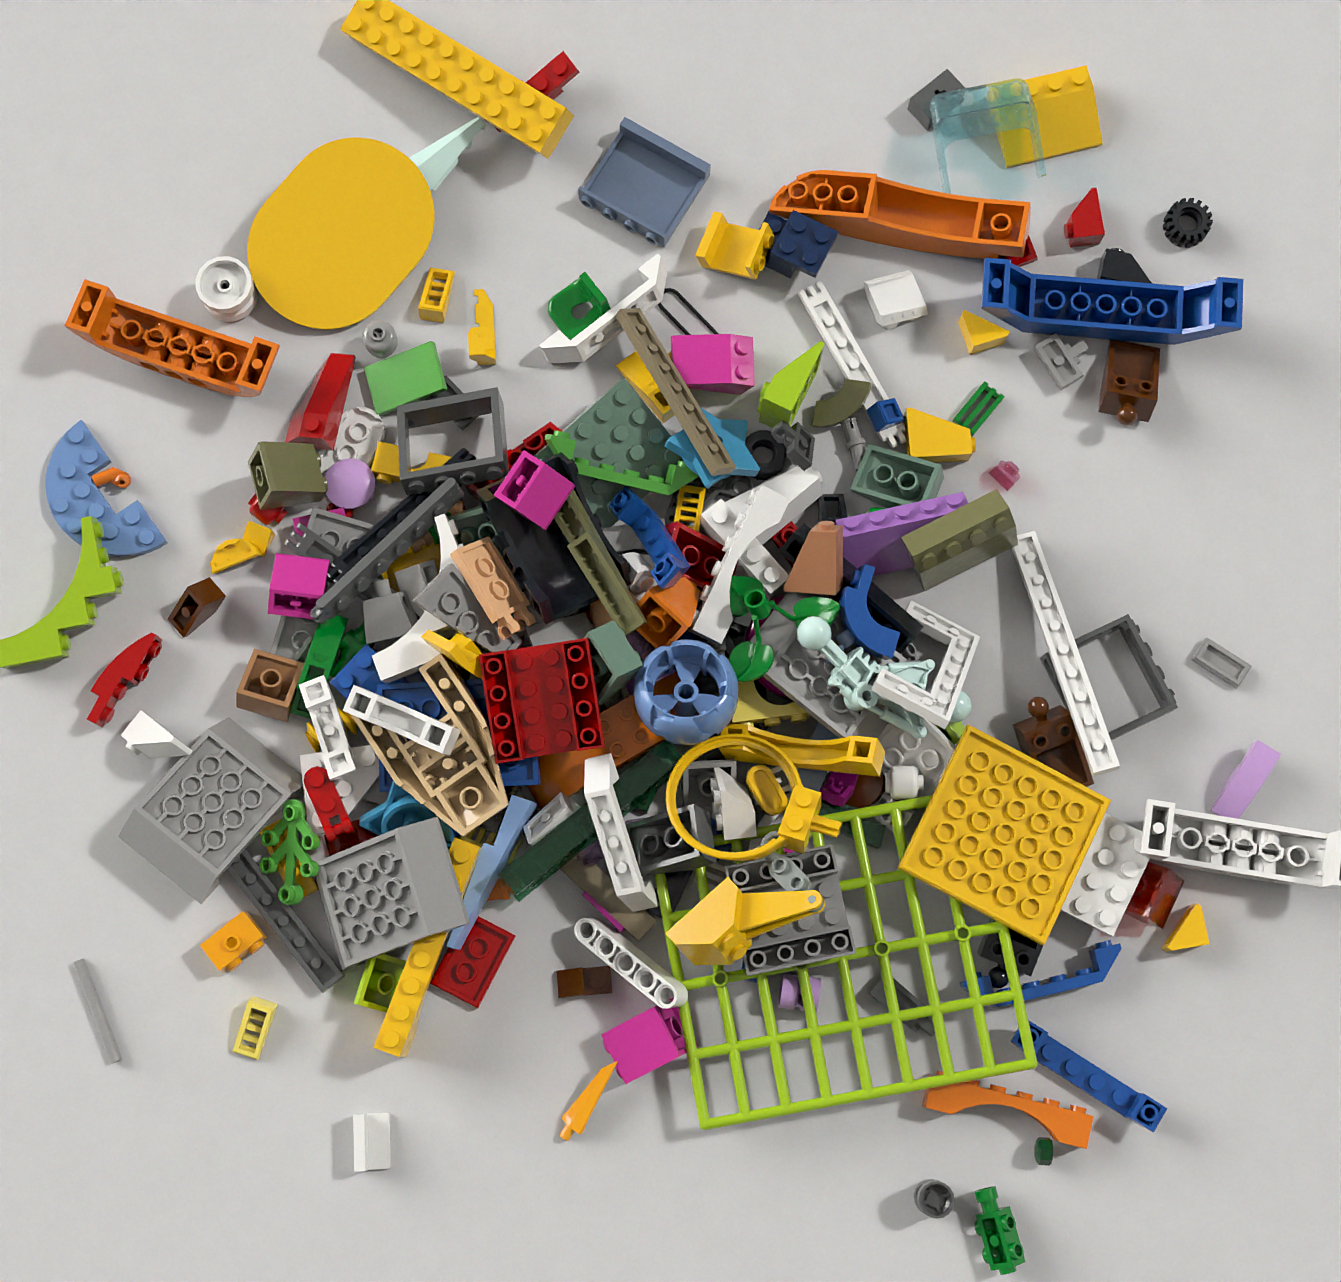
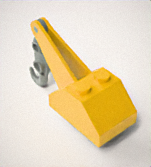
(727, 919)

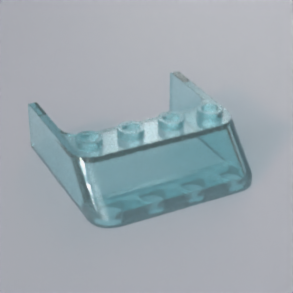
(983, 112)

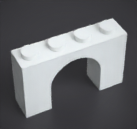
(719, 524)

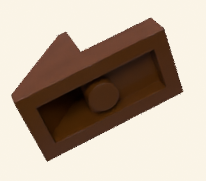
(584, 981)

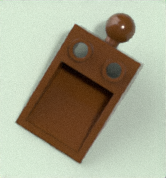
(1130, 381)
(1053, 740)

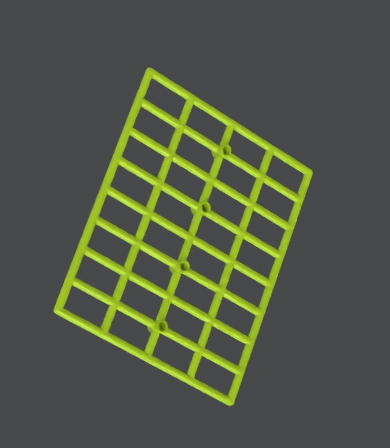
(881, 949)

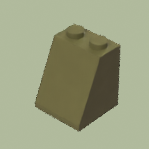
(286, 474)

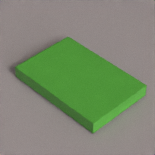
(405, 378)

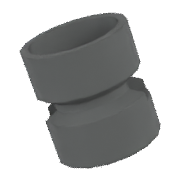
(934, 1198)

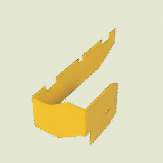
(482, 338)

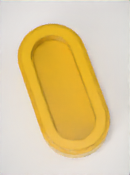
(766, 790)

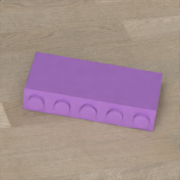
(877, 535)

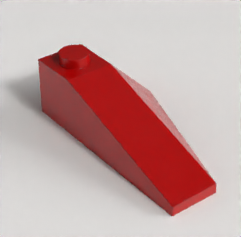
(323, 405)

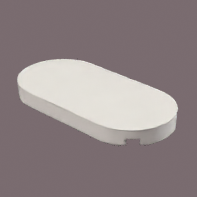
(356, 439)

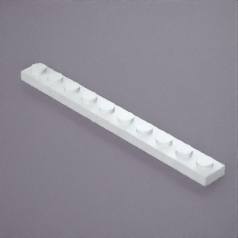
(1065, 655)

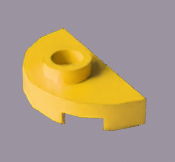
(232, 553)

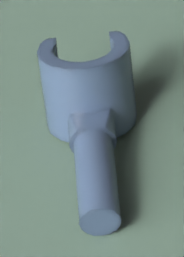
(845, 640)

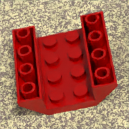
(541, 700)

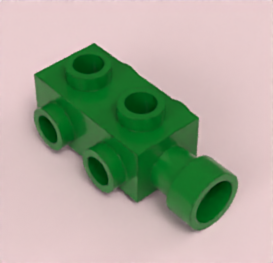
(999, 1233)

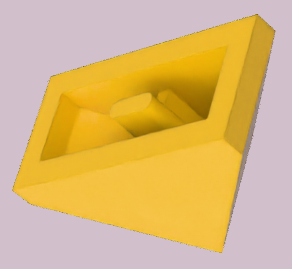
(980, 333)
(1189, 931)

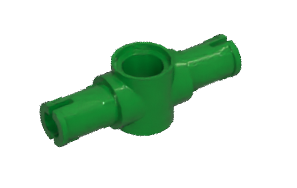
(350, 646)

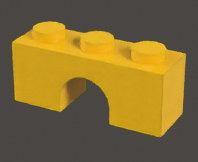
(386, 463)

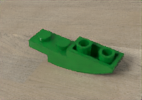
(320, 657)

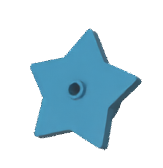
(731, 434)
(399, 811)

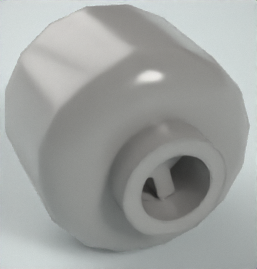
(380, 339)

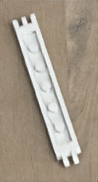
(847, 352)

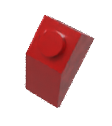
(1085, 222)

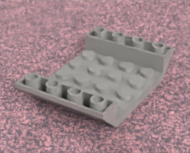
(805, 674)
(210, 807)
(390, 892)

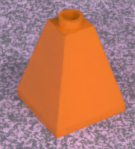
(668, 612)

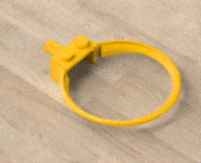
(800, 815)

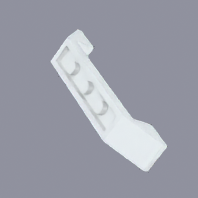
(562, 350)
(613, 835)

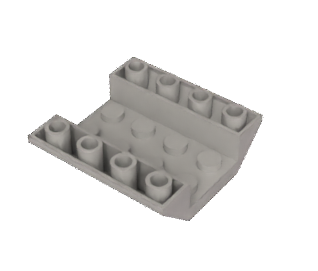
(807, 939)

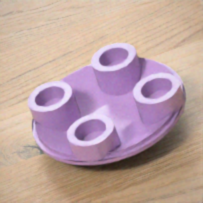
(350, 483)

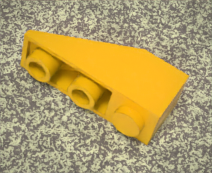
(641, 380)

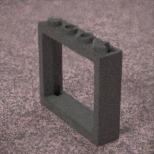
(445, 410)
(1142, 653)

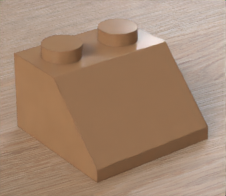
(269, 685)

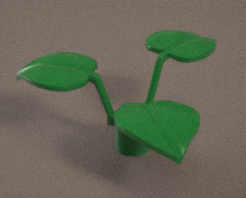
(748, 595)

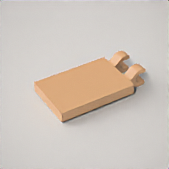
(494, 586)

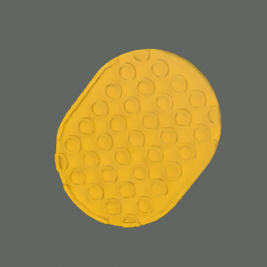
(341, 233)

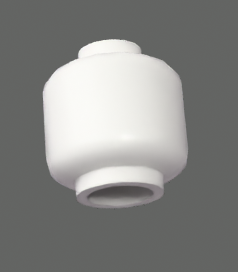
(903, 782)

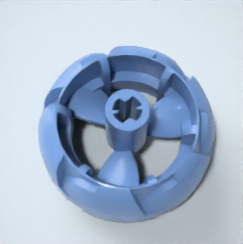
(687, 659)

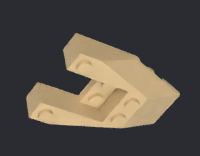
(457, 787)

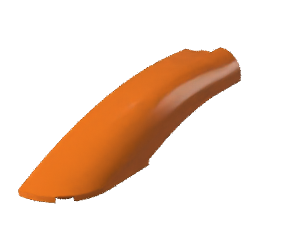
(907, 215)

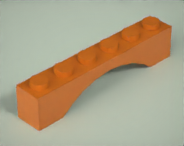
(1063, 1125)

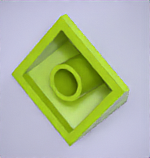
(379, 982)

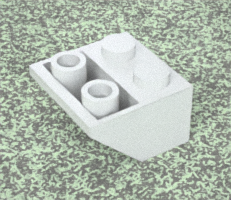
(732, 807)

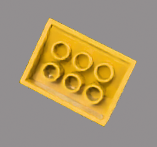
(1065, 118)

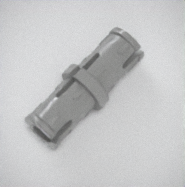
(855, 442)

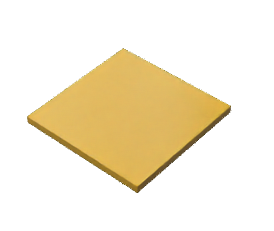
(1004, 834)

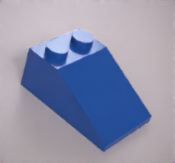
(361, 673)

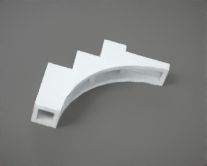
(411, 650)

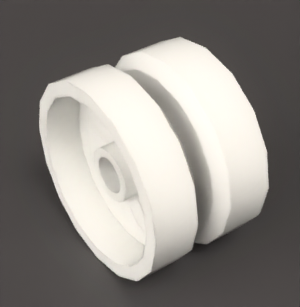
(226, 288)

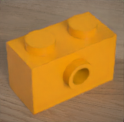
(234, 942)

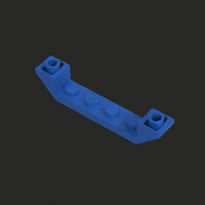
(666, 555)
(1101, 958)
(1093, 1080)

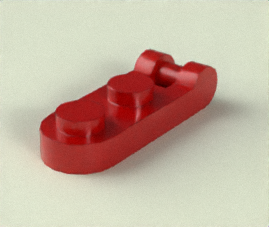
(327, 802)

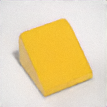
(259, 536)

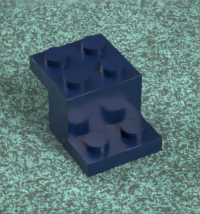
(798, 244)

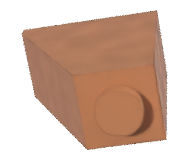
(819, 562)

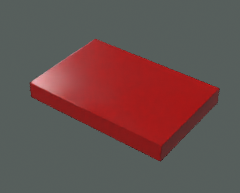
(471, 969)

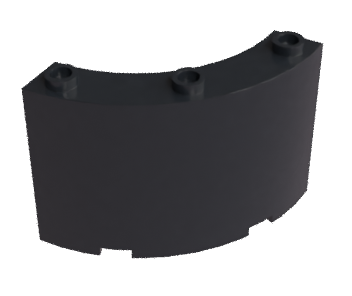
(541, 557)

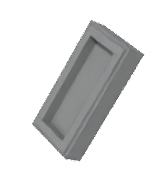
(1221, 663)

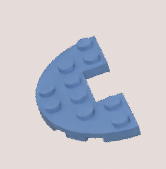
(75, 496)

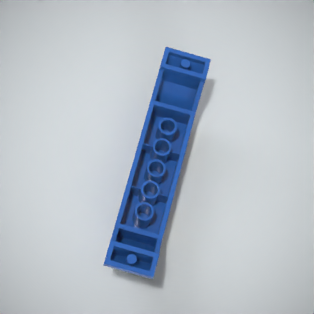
(1110, 306)

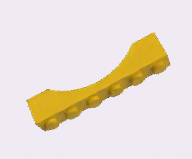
(842, 755)

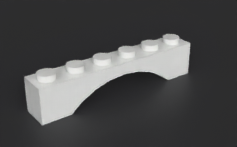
(714, 614)

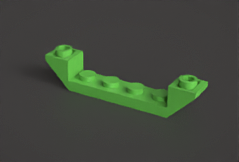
(676, 477)

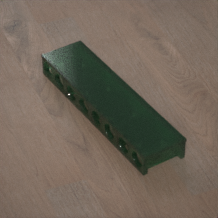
(572, 834)

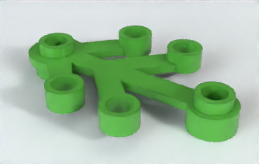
(293, 820)

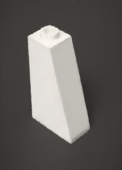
(797, 485)

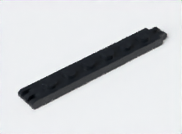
(384, 527)

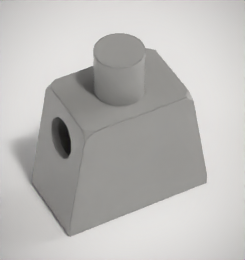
(387, 614)

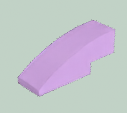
(1246, 780)

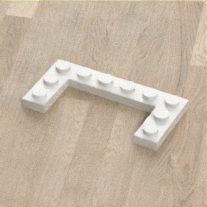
(941, 700)

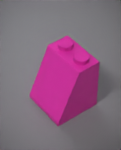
(645, 1042)

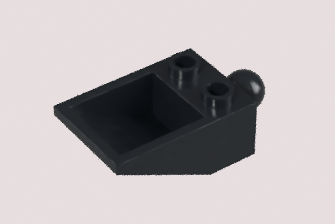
(1020, 945)

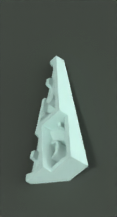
(442, 156)

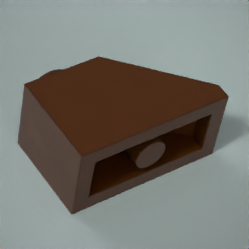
(196, 606)

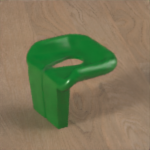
(574, 294)

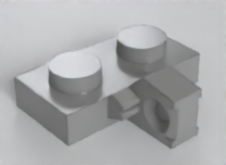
(1061, 359)

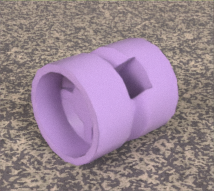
(790, 992)

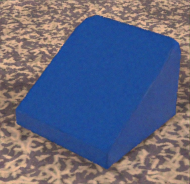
(885, 414)

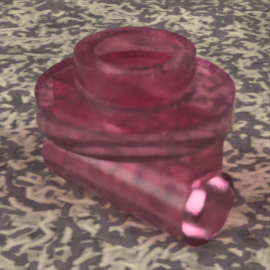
(1005, 474)

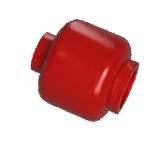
(266, 516)

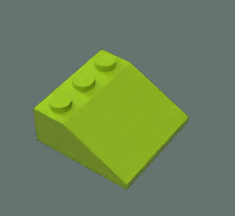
(788, 388)

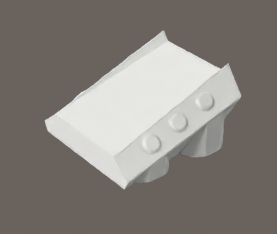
(895, 299)

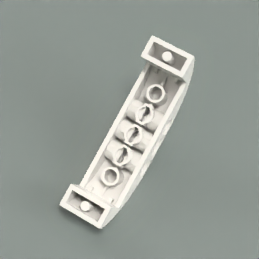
(1241, 847)

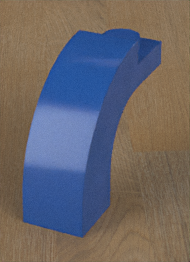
(856, 618)

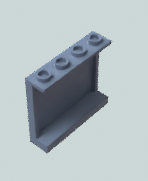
(645, 183)

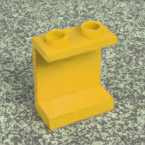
(734, 247)

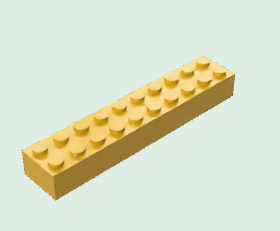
(459, 74)

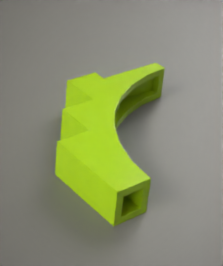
(91, 581)

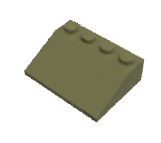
(961, 539)

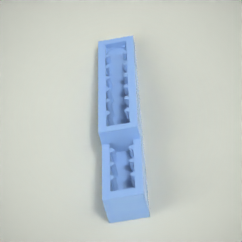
(492, 862)

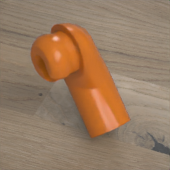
(114, 476)

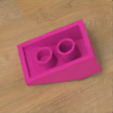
(715, 362)

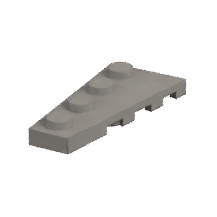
(455, 604)

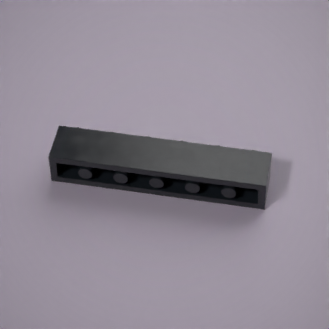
(879, 604)

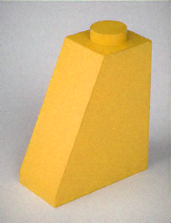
(936, 438)

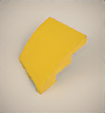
(458, 649)

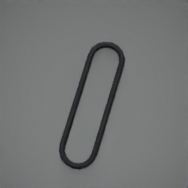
(690, 307)

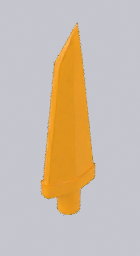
(582, 1108)

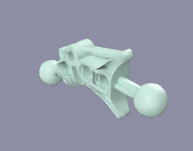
(853, 675)

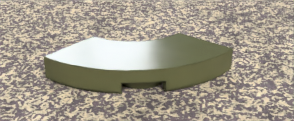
(842, 405)

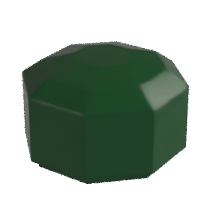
(1043, 1151)

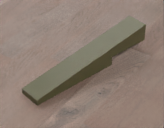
(598, 565)

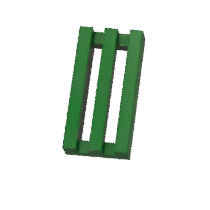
(990, 393)

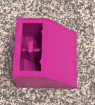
(534, 490)
(296, 585)

